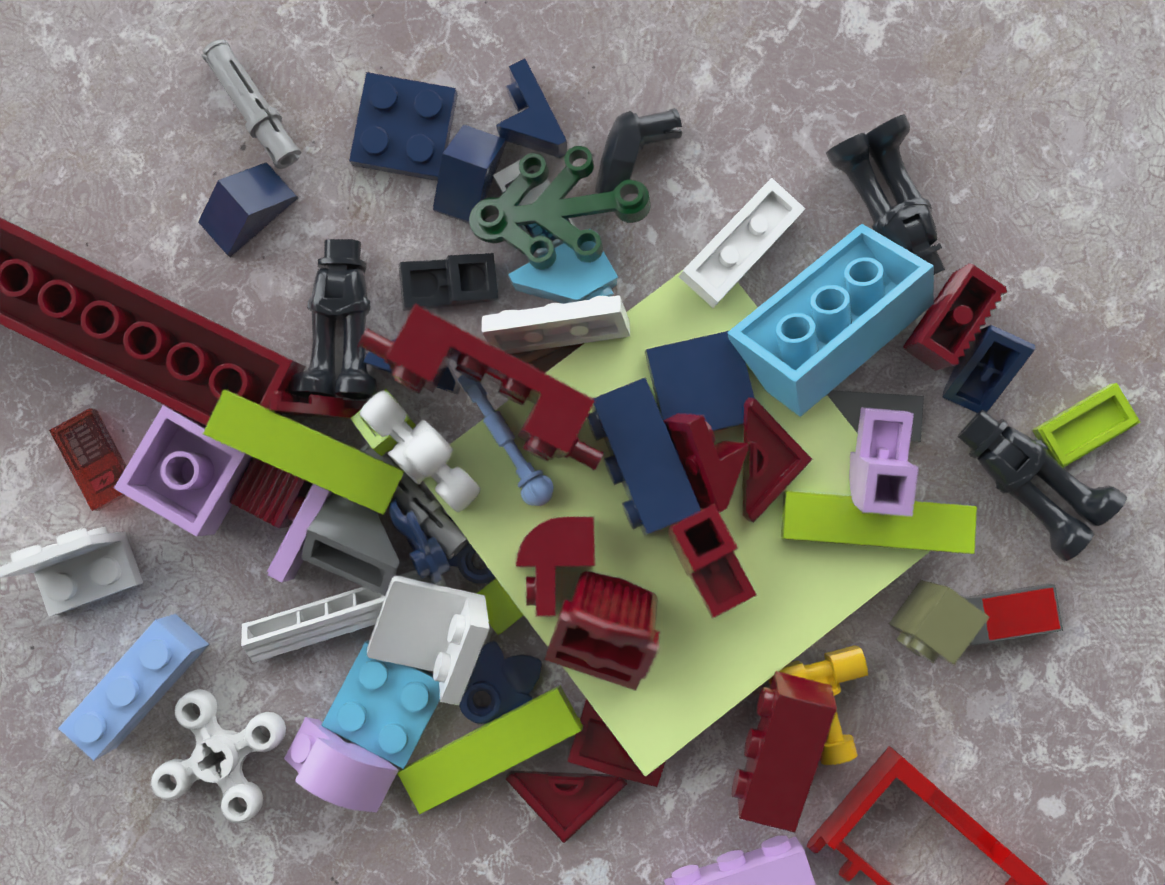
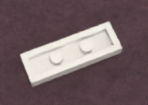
(741, 243)
(557, 325)

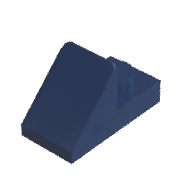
(536, 125)

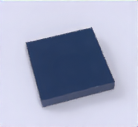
(701, 379)

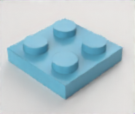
(384, 707)

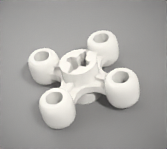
(420, 451)
(224, 772)

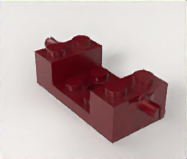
(429, 344)

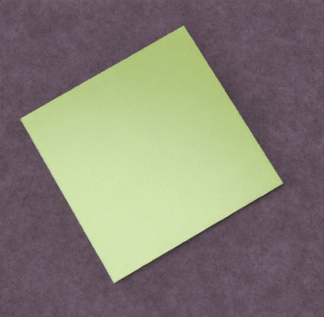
(701, 660)

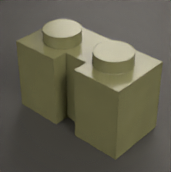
(937, 622)

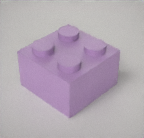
(183, 473)

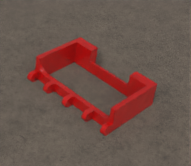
(872, 786)

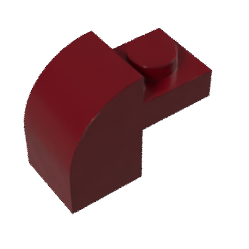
(550, 545)
(710, 561)

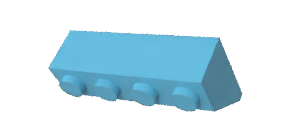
(833, 317)

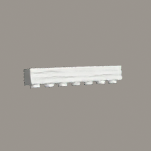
(315, 621)

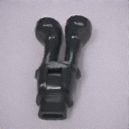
(910, 220)
(337, 295)
(1016, 458)

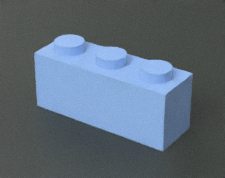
(133, 686)

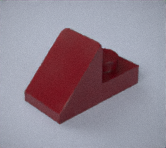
(709, 467)

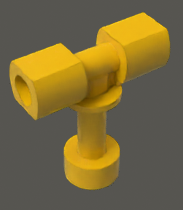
(837, 667)

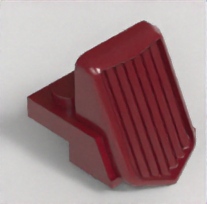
(607, 630)

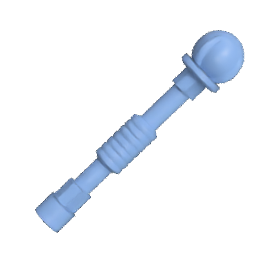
(535, 486)

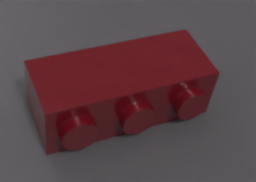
(784, 751)

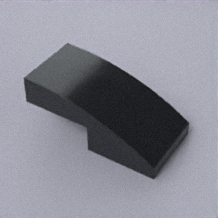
(448, 281)

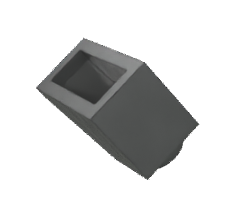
(351, 544)

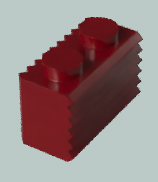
(955, 317)
(270, 493)

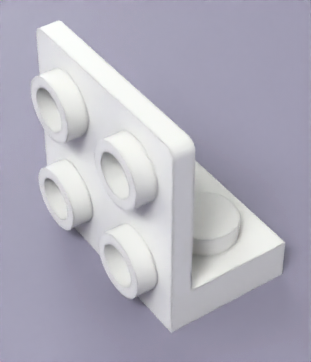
(78, 568)
(431, 631)

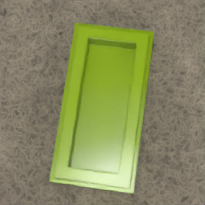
(1087, 425)

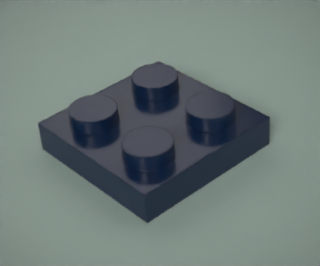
(403, 126)

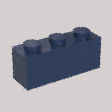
(642, 457)

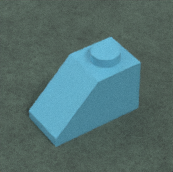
(568, 278)

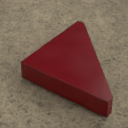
(314, 406)
(770, 462)
(565, 799)

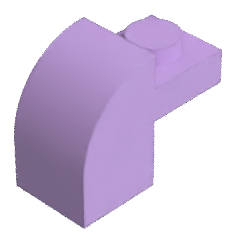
(879, 467)
(338, 769)

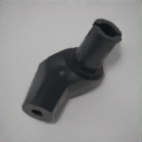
(627, 139)

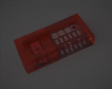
(91, 457)

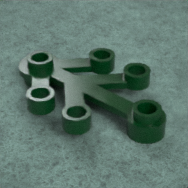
(552, 209)

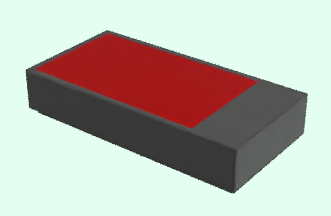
(1017, 613)

